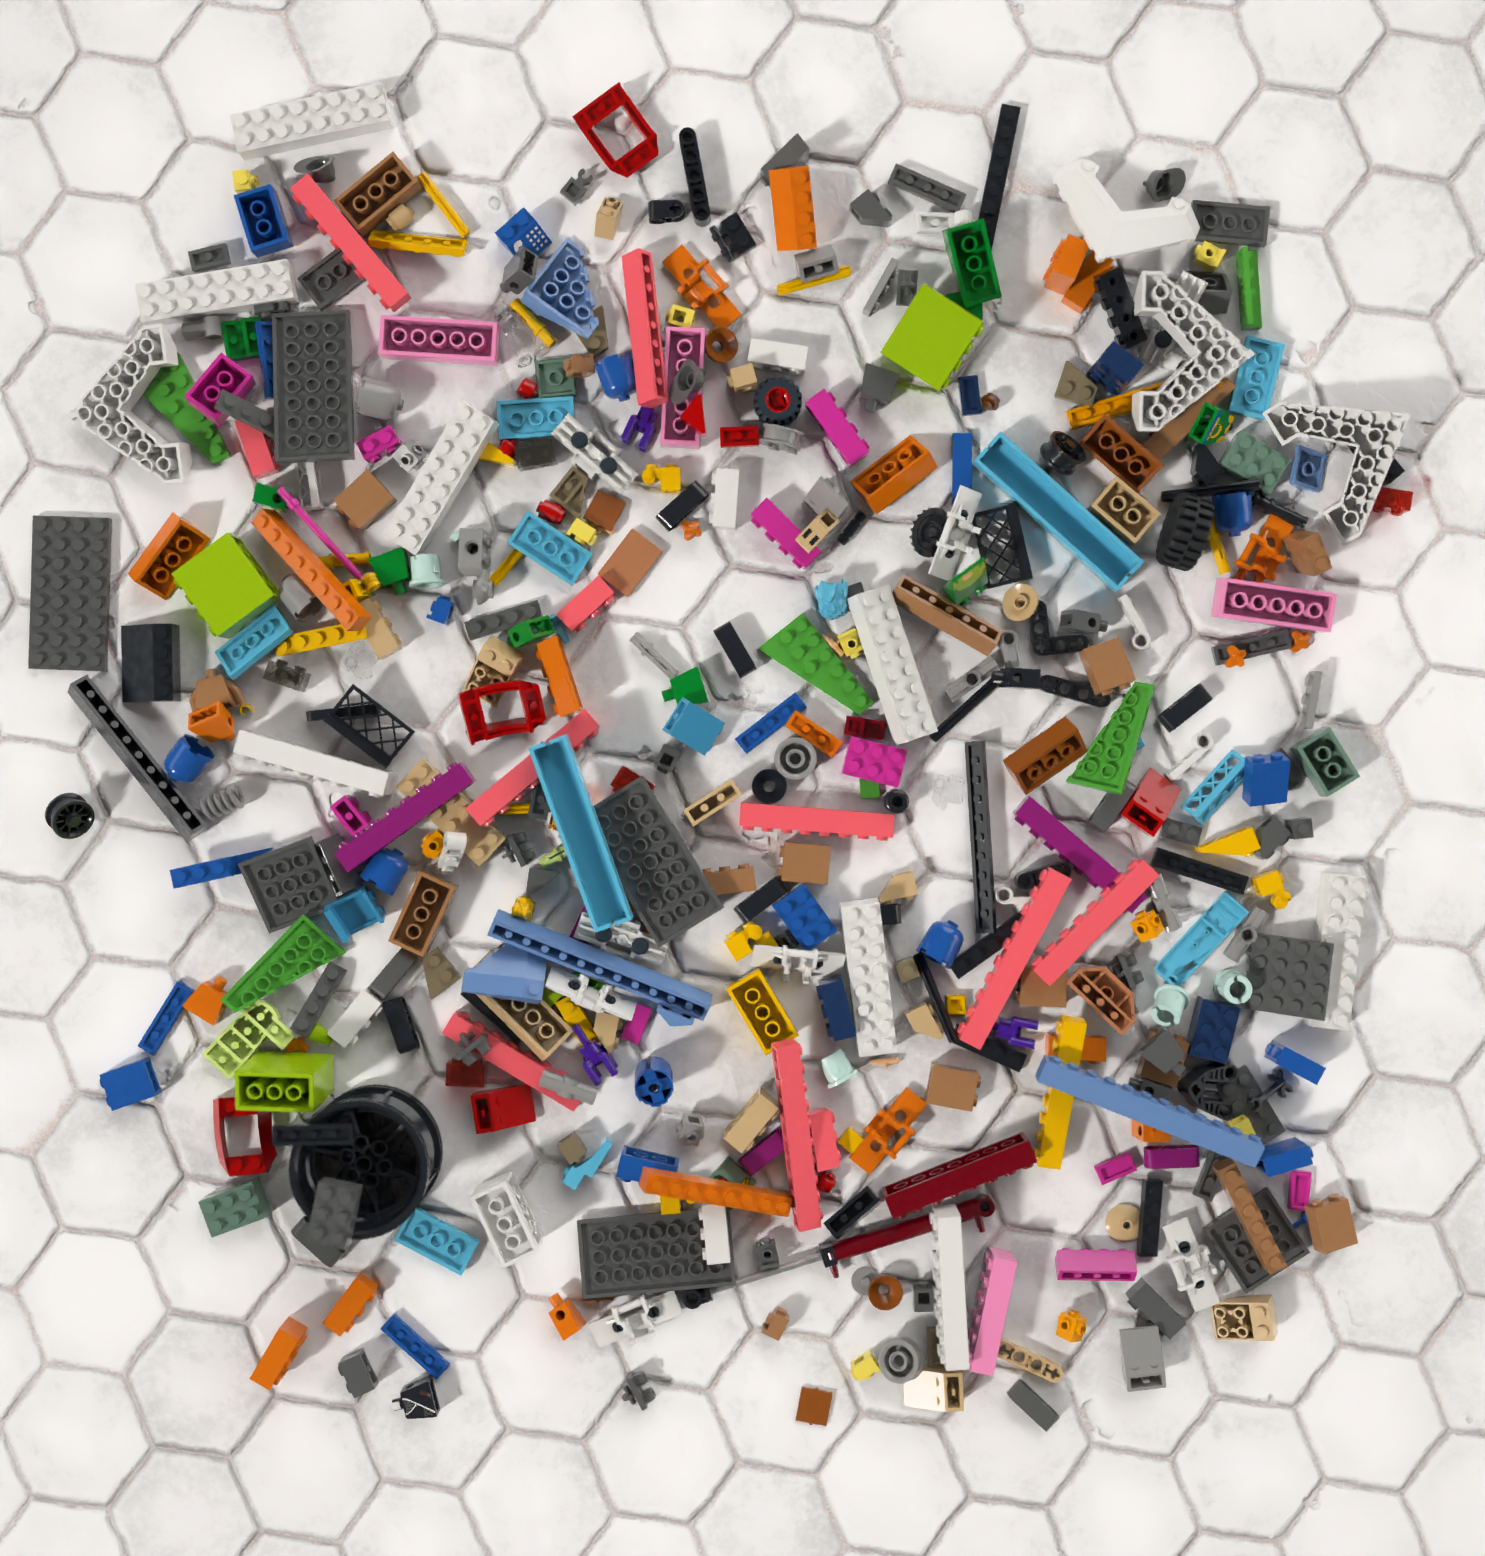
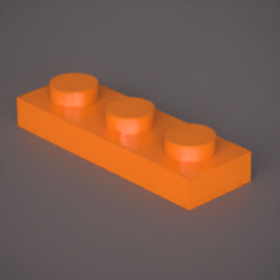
(813, 733)

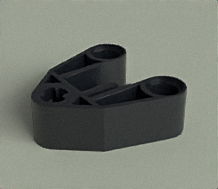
(1193, 1086)

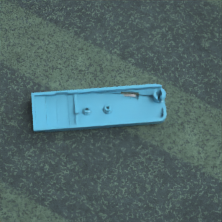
(1200, 940)

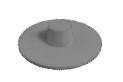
(861, 1279)

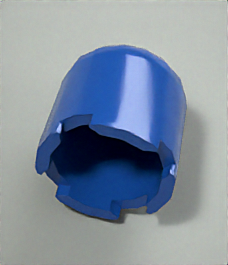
(617, 376)
(1233, 512)
(187, 759)
(386, 870)
(942, 943)

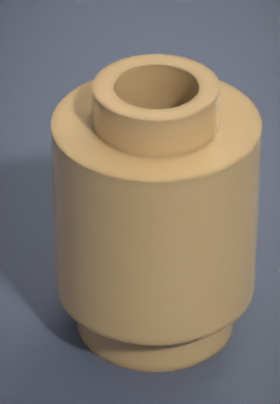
(400, 217)

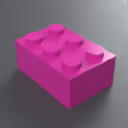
(220, 375)
(874, 761)

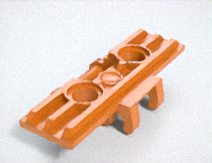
(695, 289)
(1267, 557)
(884, 1126)

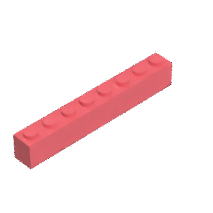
(347, 239)
(644, 328)
(524, 775)
(816, 820)
(1094, 921)
(507, 1055)

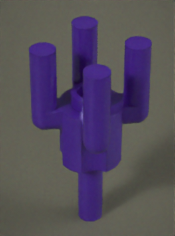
(643, 423)
(1012, 1029)
(593, 1056)

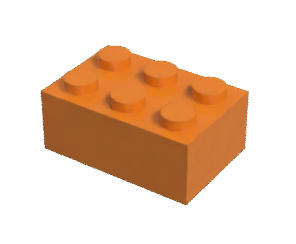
(1065, 264)
(280, 1353)

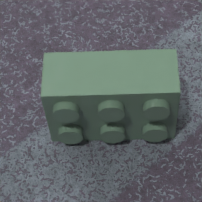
(1251, 459)
(1325, 762)
(235, 1207)

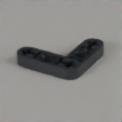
(1050, 641)

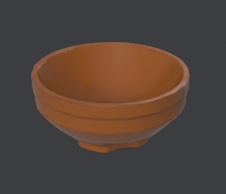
(728, 343)
(885, 1301)

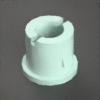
(425, 572)
(1223, 982)
(1169, 1004)
(836, 1068)

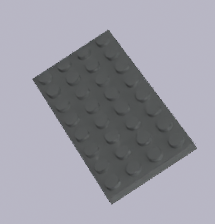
(313, 386)
(70, 593)
(655, 863)
(647, 1255)

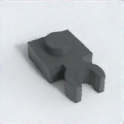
(575, 189)
(266, 309)

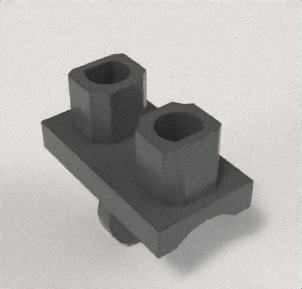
(906, 287)
(522, 856)
(1125, 962)
(480, 1043)
(642, 1397)

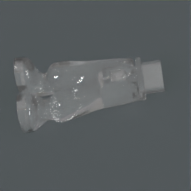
(518, 335)

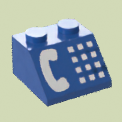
(525, 231)

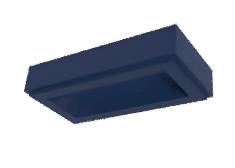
(969, 395)

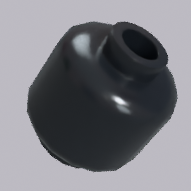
(901, 805)

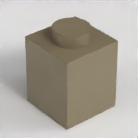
(906, 969)
(572, 1148)

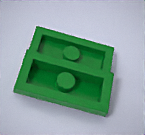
(240, 338)

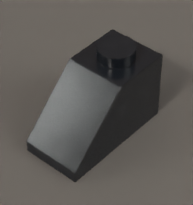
(1204, 466)

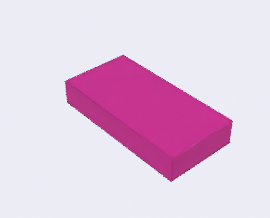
(634, 1029)
(1115, 1168)
(1299, 1189)

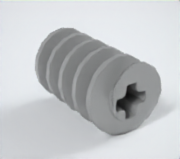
(223, 804)

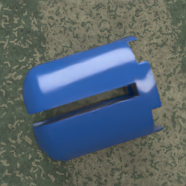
(645, 1080)

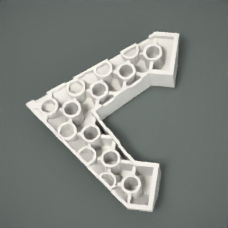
(1118, 232)
(1211, 350)
(108, 406)
(1370, 431)

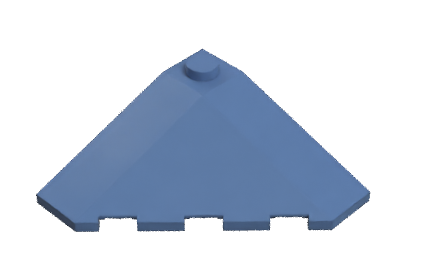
(562, 291)
(508, 975)

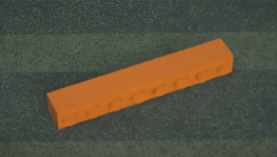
(311, 570)
(715, 1192)

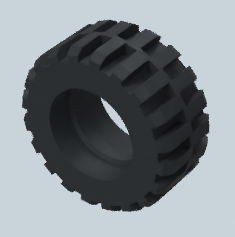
(1185, 531)

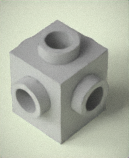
(410, 455)
(690, 1130)

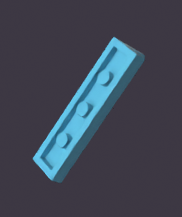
(1220, 789)

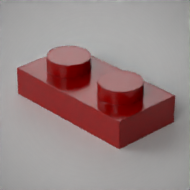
(739, 436)

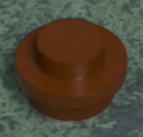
(990, 401)

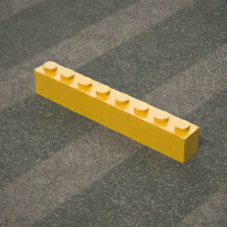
(1057, 1104)

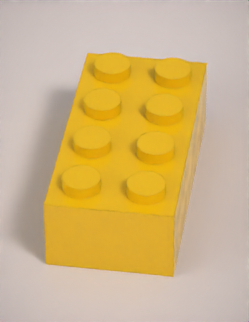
(761, 1009)

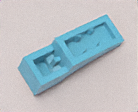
(588, 1167)

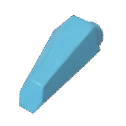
(559, 628)

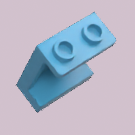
(693, 726)
(354, 912)

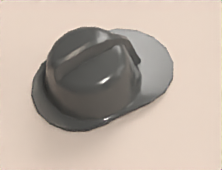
(319, 168)
(1165, 183)
(687, 381)

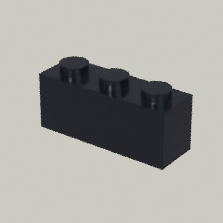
(852, 1212)

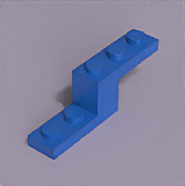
(210, 870)

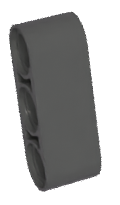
(1110, 807)
(393, 973)
(326, 1254)
(1033, 1405)

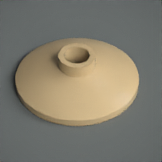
(1013, 599)
(1117, 1217)

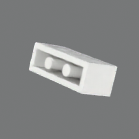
(777, 356)
(724, 499)
(356, 1018)
(715, 1234)

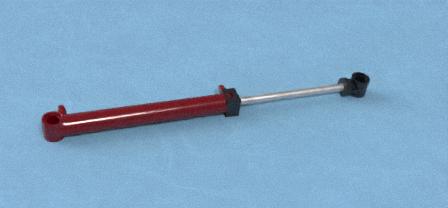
(854, 1246)

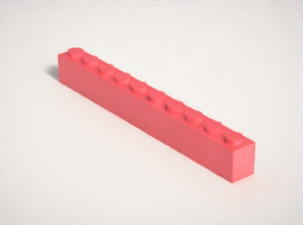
(1013, 958)
(796, 1134)

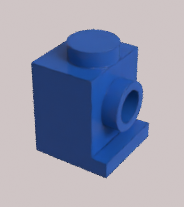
(441, 610)

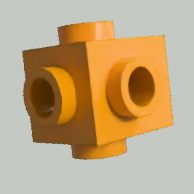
(428, 845)
(1147, 925)
(1071, 1326)

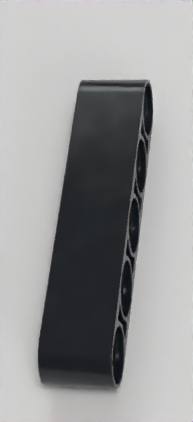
(691, 168)

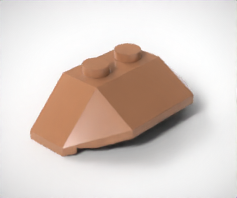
(1105, 995)

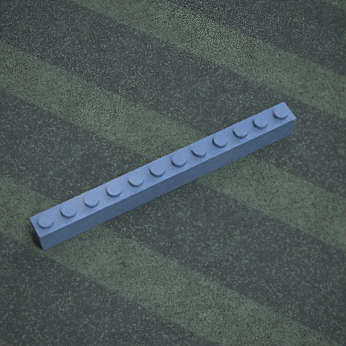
(600, 964)
(1149, 1110)

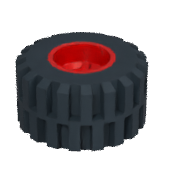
(777, 401)

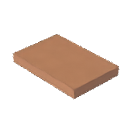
(630, 562)

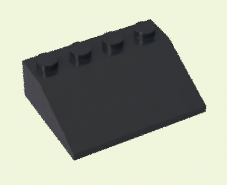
(151, 663)

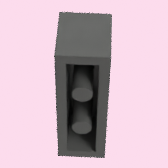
(340, 879)
(1155, 1308)

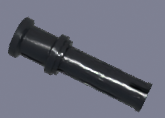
(1270, 506)

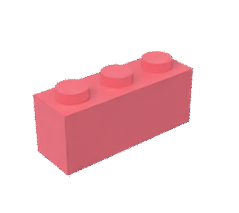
(258, 451)
(586, 604)
(824, 1139)

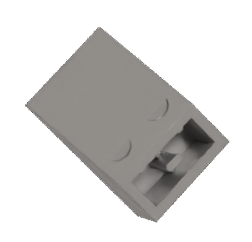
(824, 496)
(1142, 1358)

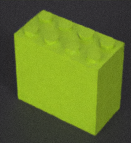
(932, 337)
(226, 586)
(284, 1081)

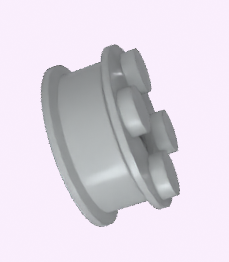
(781, 437)
(807, 761)
(912, 1357)

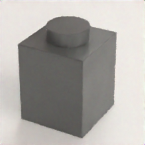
(1299, 828)

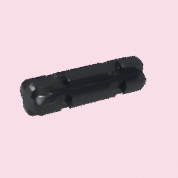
(851, 528)

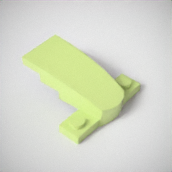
(246, 1035)

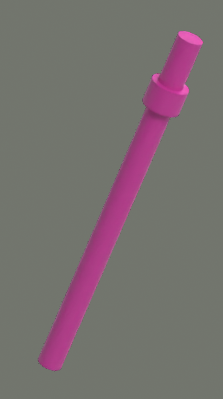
(293, 504)

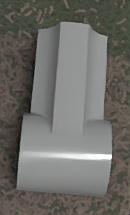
(206, 328)
(1010, 651)

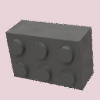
(334, 1213)

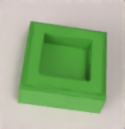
(869, 789)

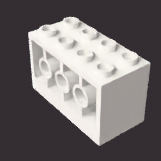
(507, 1219)

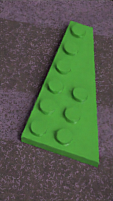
(168, 394)
(811, 658)
(1114, 748)
(288, 959)

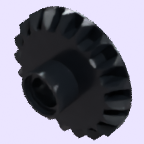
(927, 531)

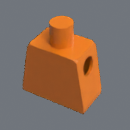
(212, 723)
(206, 1001)
(1148, 1133)
(567, 1323)

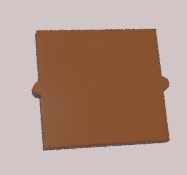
(604, 510)
(813, 1406)

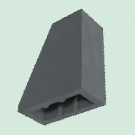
(792, 154)

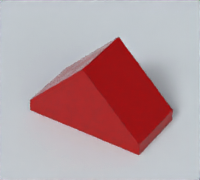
(694, 416)

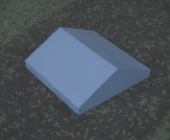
(1307, 469)
(674, 1017)

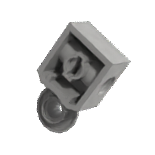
(476, 564)

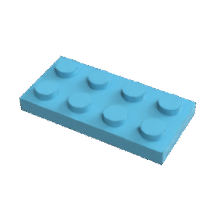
(1256, 378)
(532, 417)
(549, 548)
(254, 642)
(437, 1240)

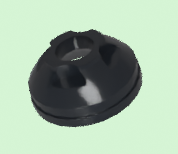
(779, 790)

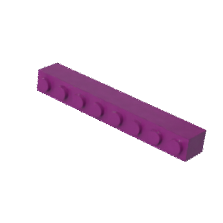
(405, 816)
(1068, 846)

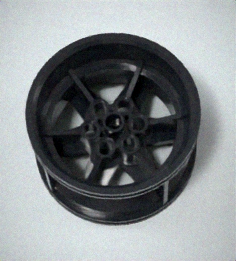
(409, 1118)

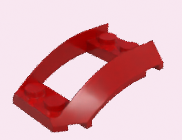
(601, 108)
(474, 718)
(244, 1164)

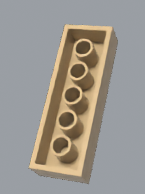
(453, 817)
(533, 1023)

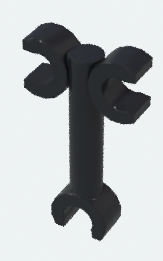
(1279, 1086)

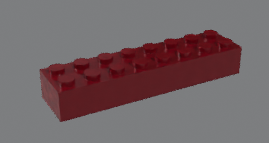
(959, 1175)

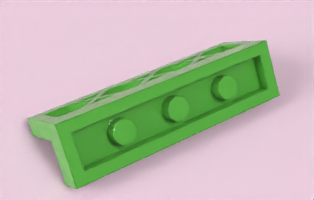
(1248, 289)

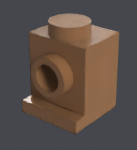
(579, 366)
(776, 1323)

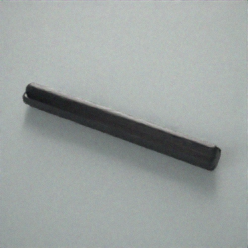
(1213, 490)
(963, 710)
(935, 997)

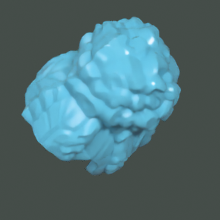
(832, 599)

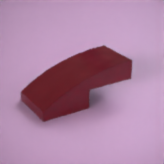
(865, 728)

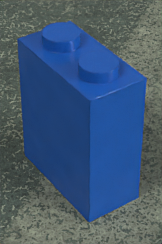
(1266, 779)
(1294, 1062)
(130, 1083)
(1284, 1157)

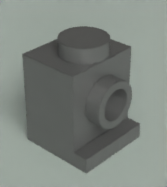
(667, 751)
(768, 1261)
(926, 1302)

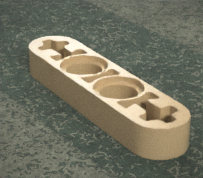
(1026, 1362)

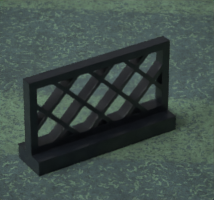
(1018, 542)
(359, 739)

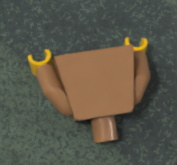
(216, 689)

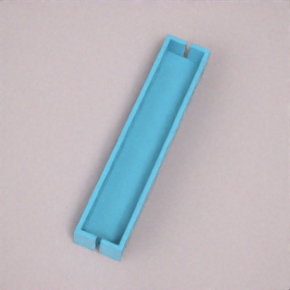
(1057, 512)
(581, 833)

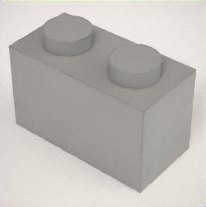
(816, 263)

